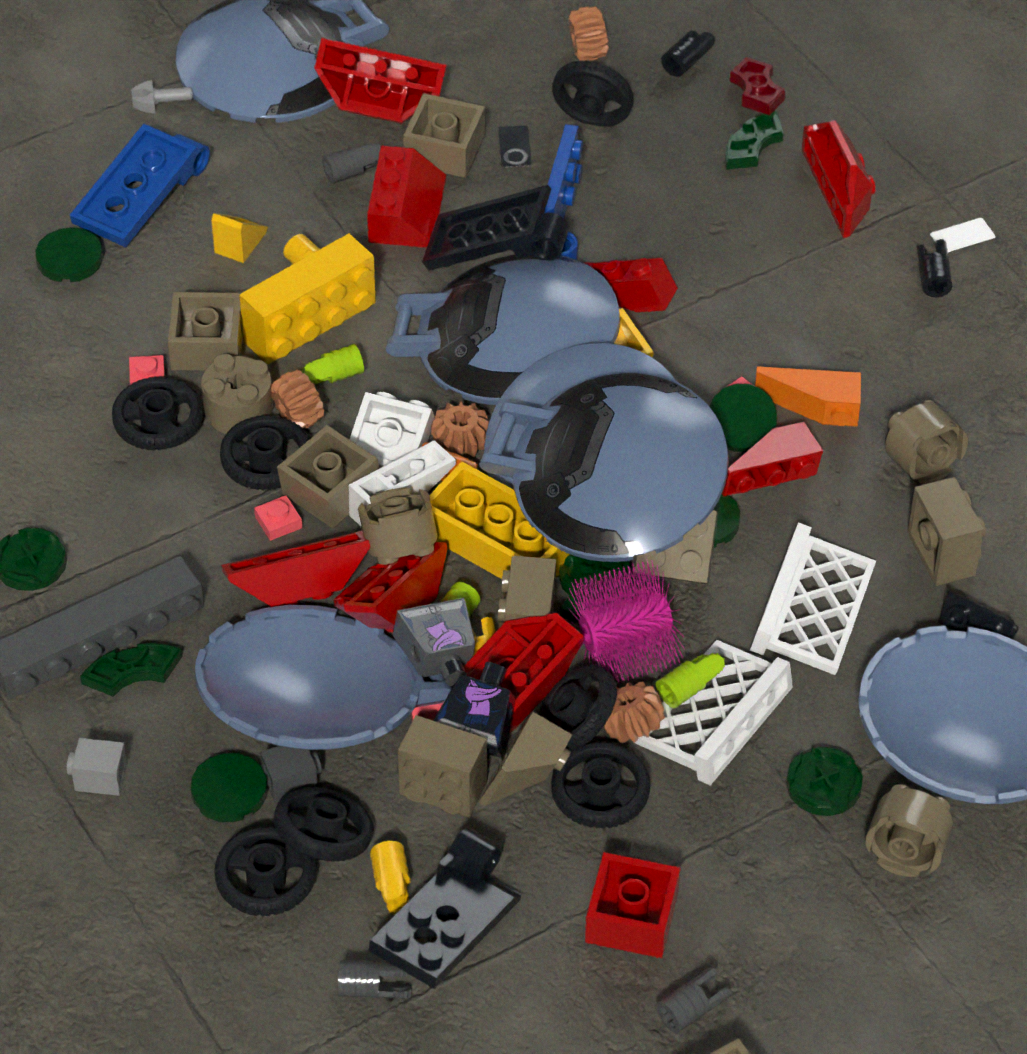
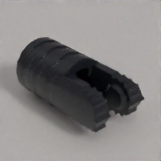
(686, 52)
(935, 270)

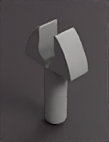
(146, 96)

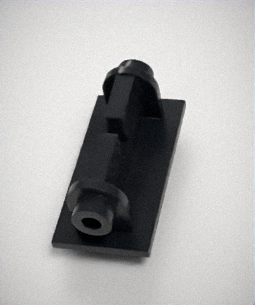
(963, 613)

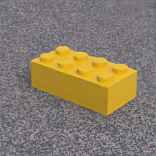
(307, 298)
(485, 523)

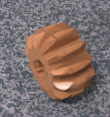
(588, 33)
(297, 399)
(460, 428)
(635, 713)

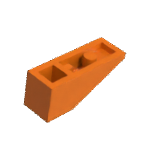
(815, 394)

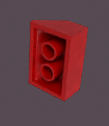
(404, 198)

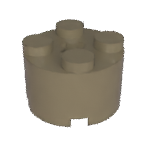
(235, 391)
(925, 442)
(398, 524)
(909, 831)

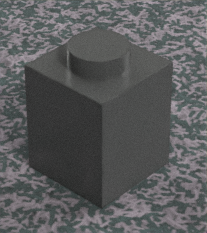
(289, 769)

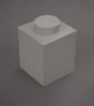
(98, 766)

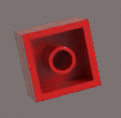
(632, 905)

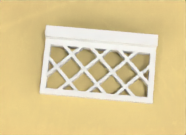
(783, 598)
(742, 720)

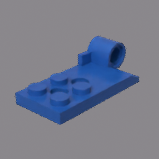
(155, 161)
(561, 181)

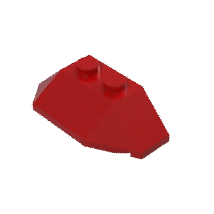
(375, 80)
(839, 174)
(300, 571)
(393, 587)
(535, 656)

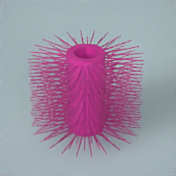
(626, 622)

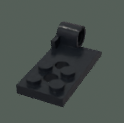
(497, 226)
(458, 891)

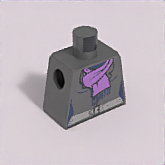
(436, 638)

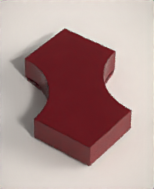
(759, 90)

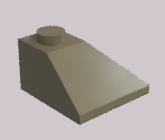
(528, 759)

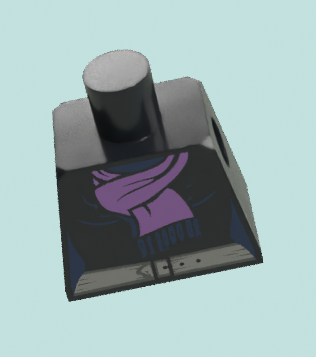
(481, 708)

